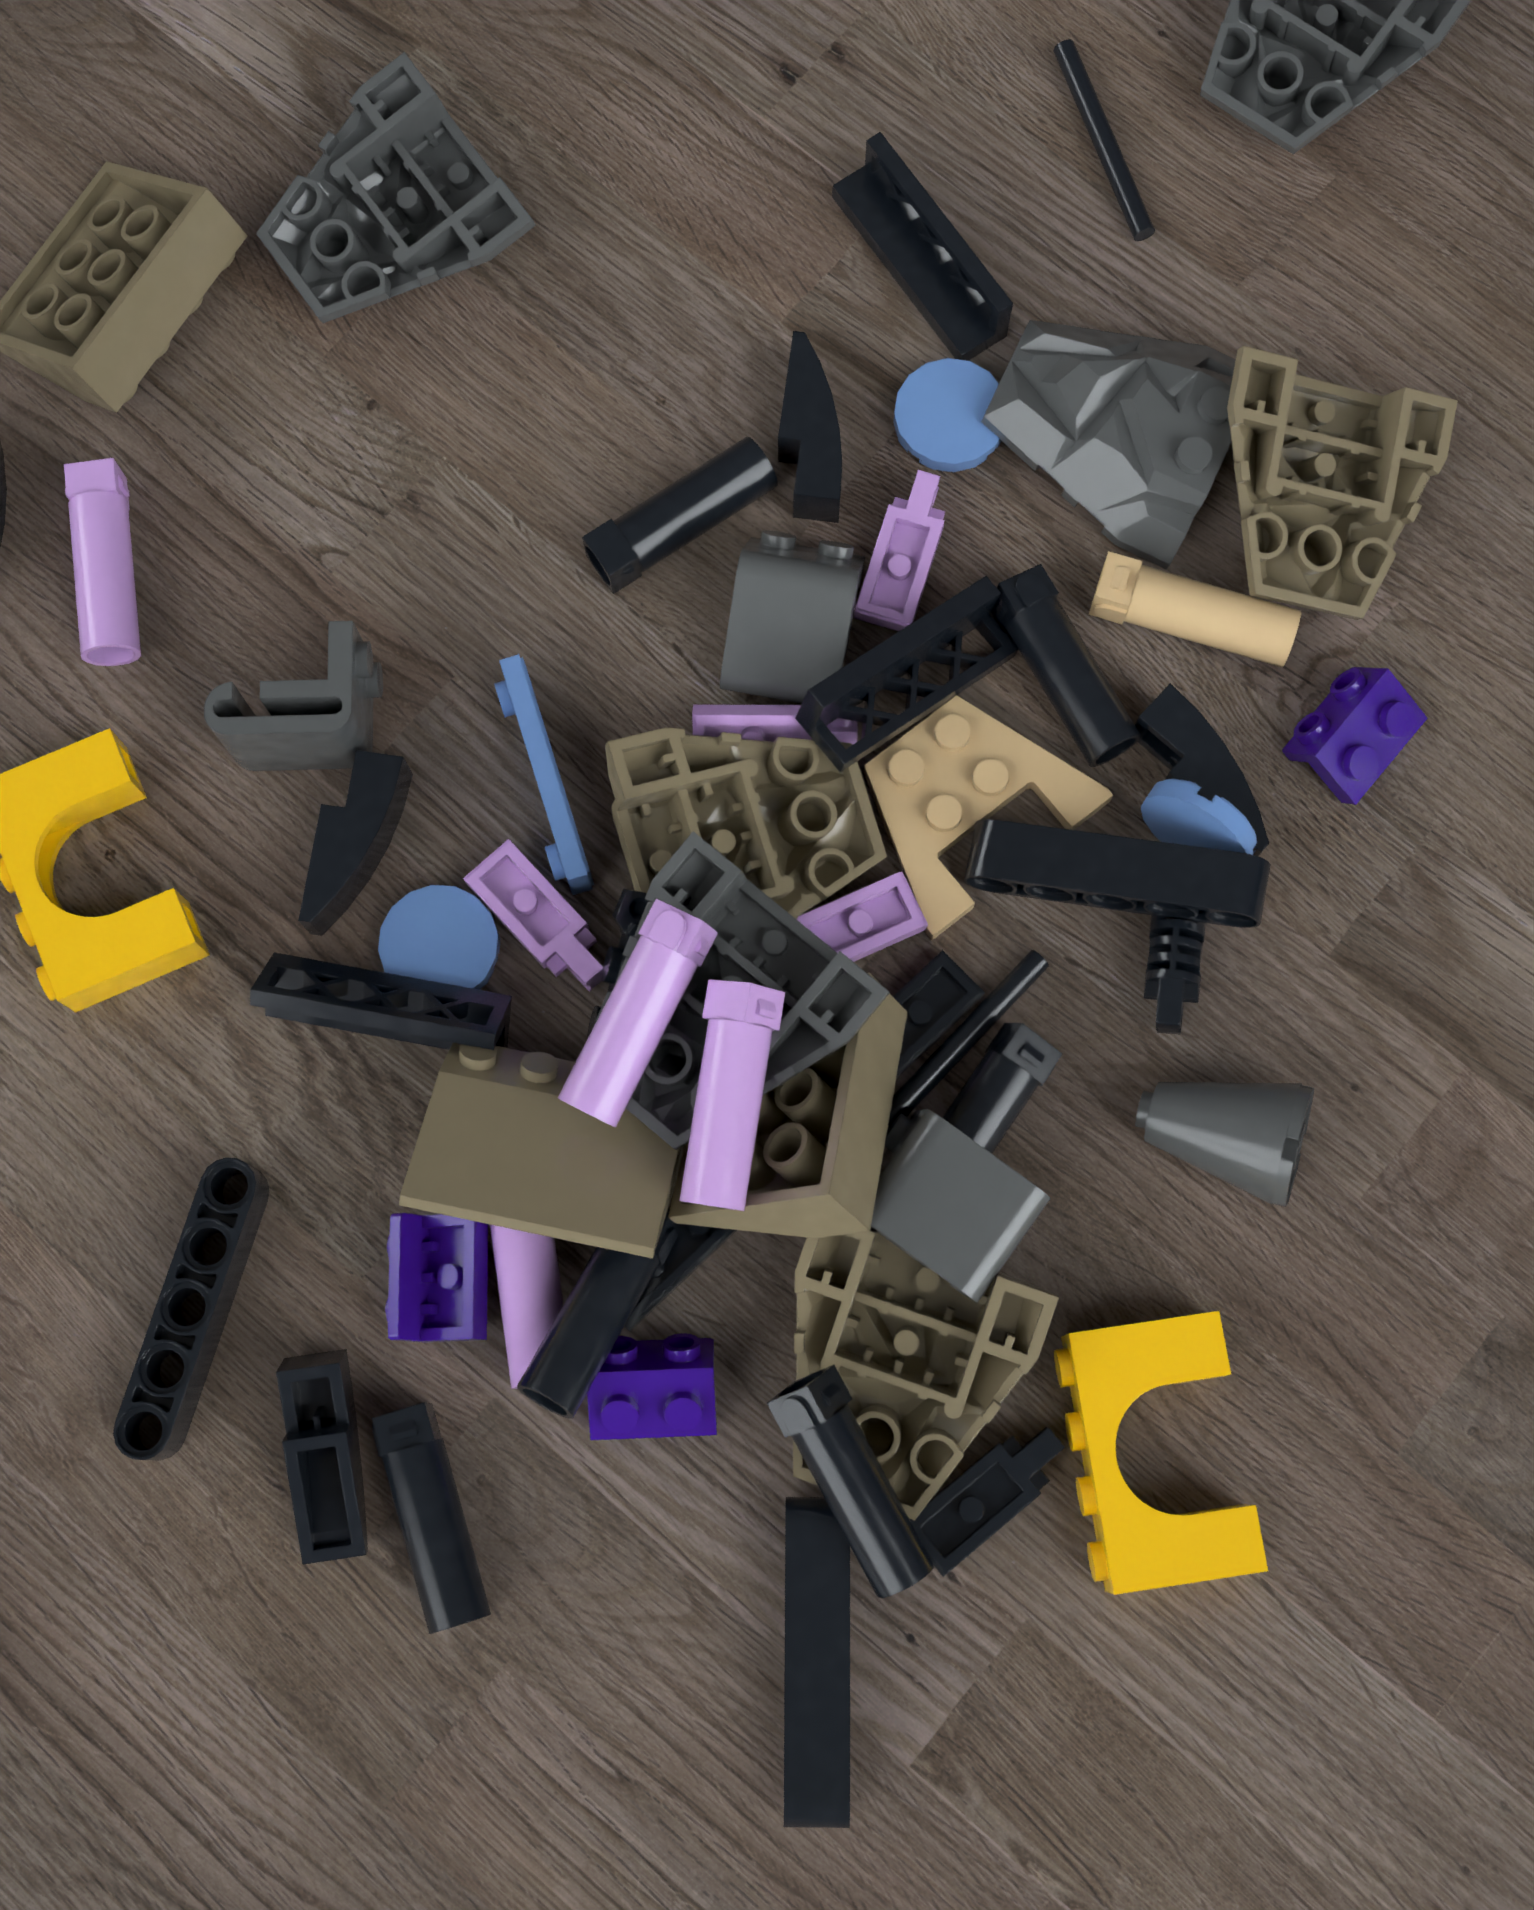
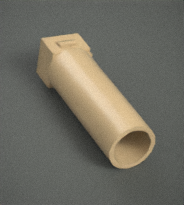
(1194, 610)

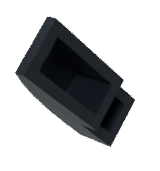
(810, 435)
(1195, 753)
(353, 838)
(323, 1456)

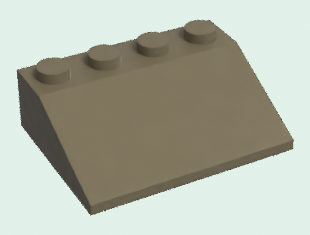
(116, 282)
(818, 1142)
(523, 1160)

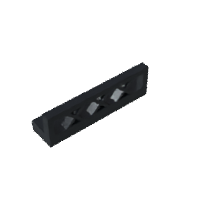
(924, 252)
(900, 655)
(381, 1003)

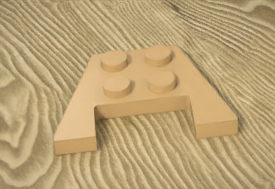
(951, 775)

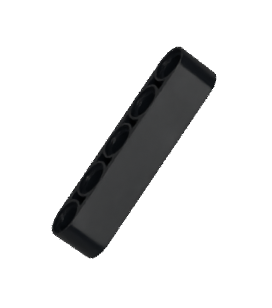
(1118, 873)
(167, 1330)
(816, 1667)

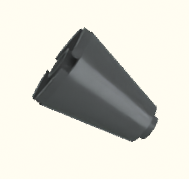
(1232, 1131)

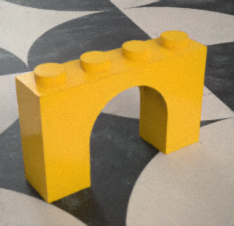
(82, 955)
(1134, 1542)

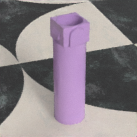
(103, 562)
(637, 1012)
(730, 1092)
(527, 1293)

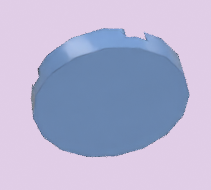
(942, 414)
(1183, 817)
(440, 937)

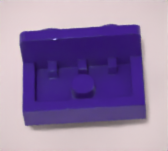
(1356, 731)
(437, 1278)
(655, 1389)

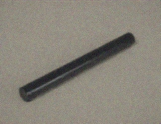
(1104, 140)
(967, 1034)

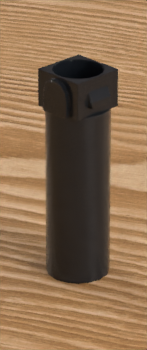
(679, 513)
(1064, 666)
(1002, 1084)
(590, 1325)
(852, 1480)
(430, 1517)

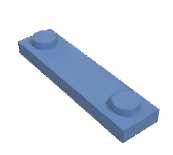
(518, 698)

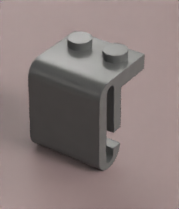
(789, 615)
(310, 720)
(951, 1202)

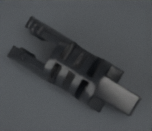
(1173, 969)

